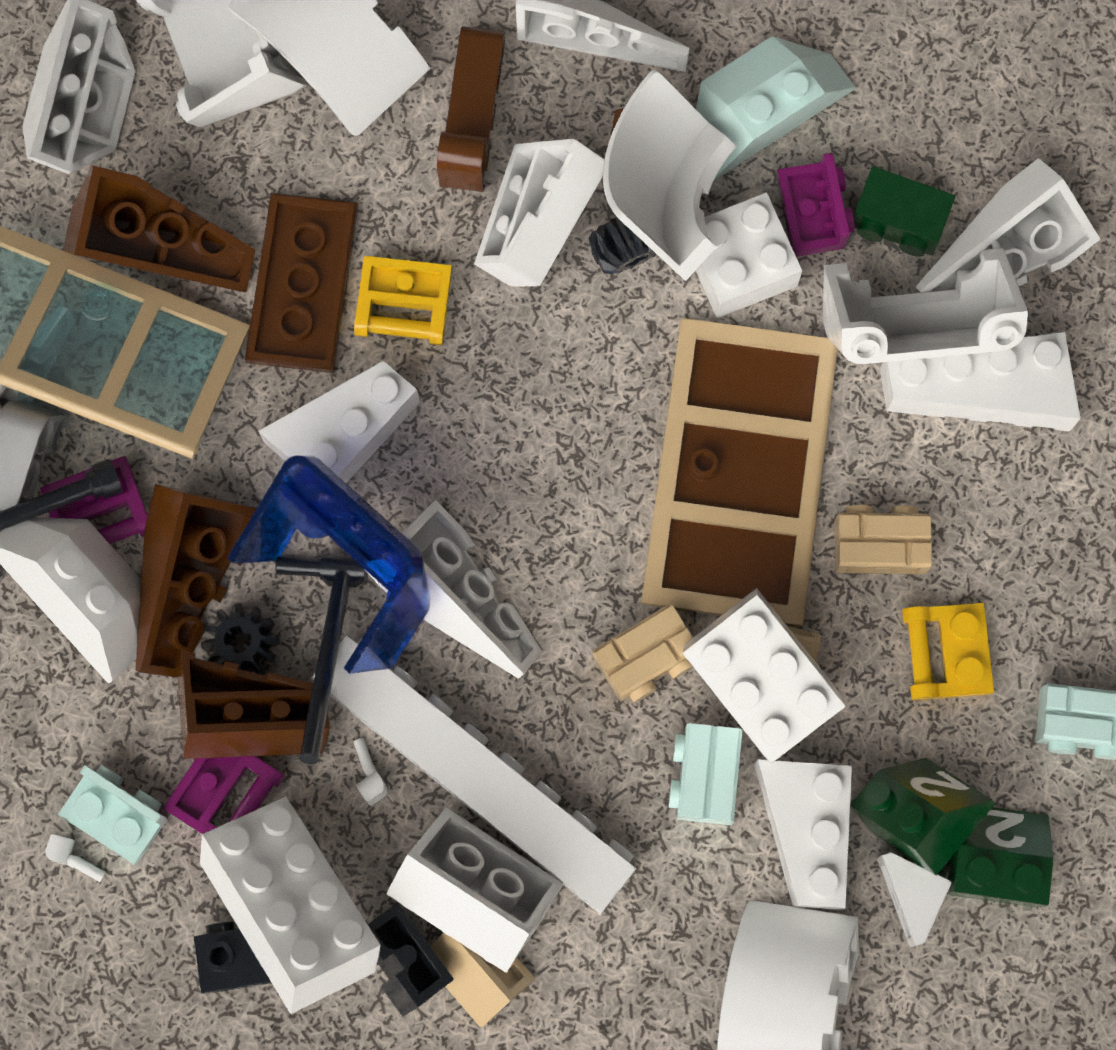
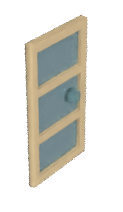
(111, 345)

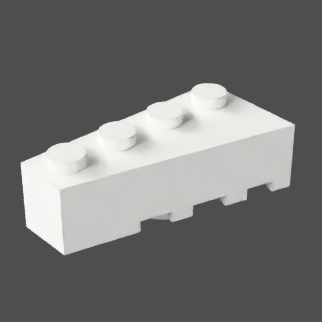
(1012, 386)

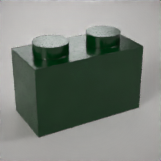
(902, 212)

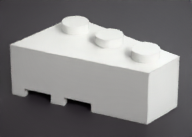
(537, 209)
(810, 827)

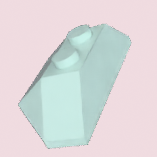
(769, 94)

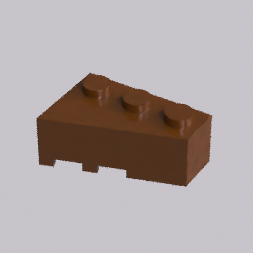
(240, 711)

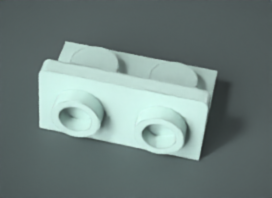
(112, 814)

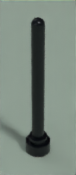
(98, 482)

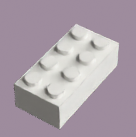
(289, 904)

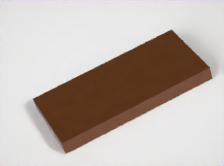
(301, 283)

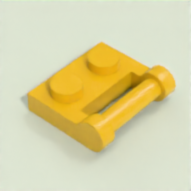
(403, 286)
(963, 651)

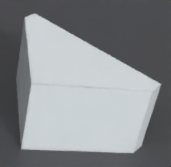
(915, 895)

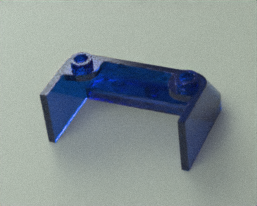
(321, 505)

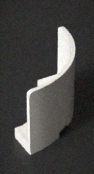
(340, 52)
(658, 170)
(787, 979)

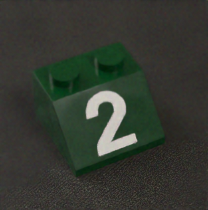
(921, 811)
(1005, 860)

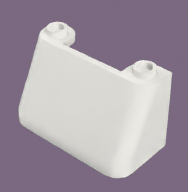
(223, 61)
(977, 317)

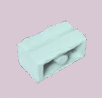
(1077, 718)
(707, 774)

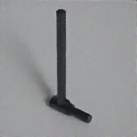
(341, 575)

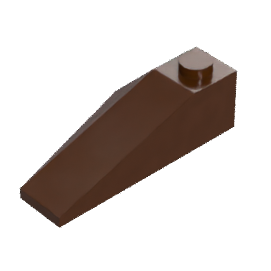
(139, 227)
(181, 571)

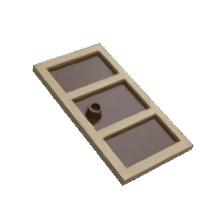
(740, 469)

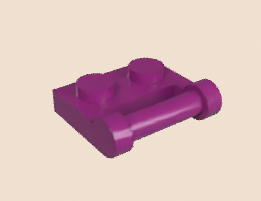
(92, 508)
(210, 784)

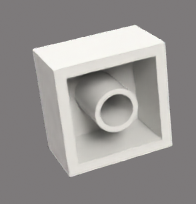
(750, 256)

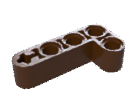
(472, 109)

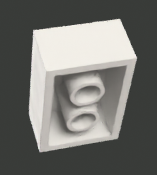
(763, 676)
(474, 889)

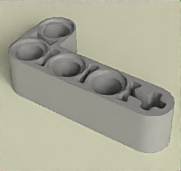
(25, 439)

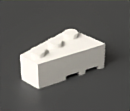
(346, 422)

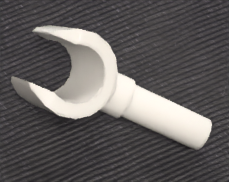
(373, 786)
(60, 850)

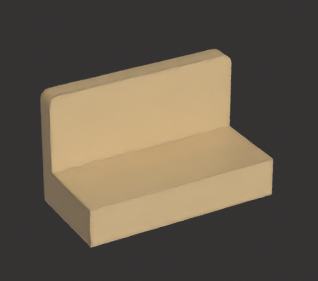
(478, 983)

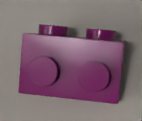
(815, 206)

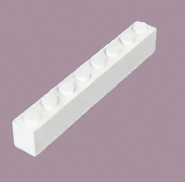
(483, 781)

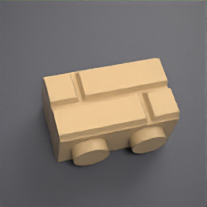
(883, 541)
(645, 654)

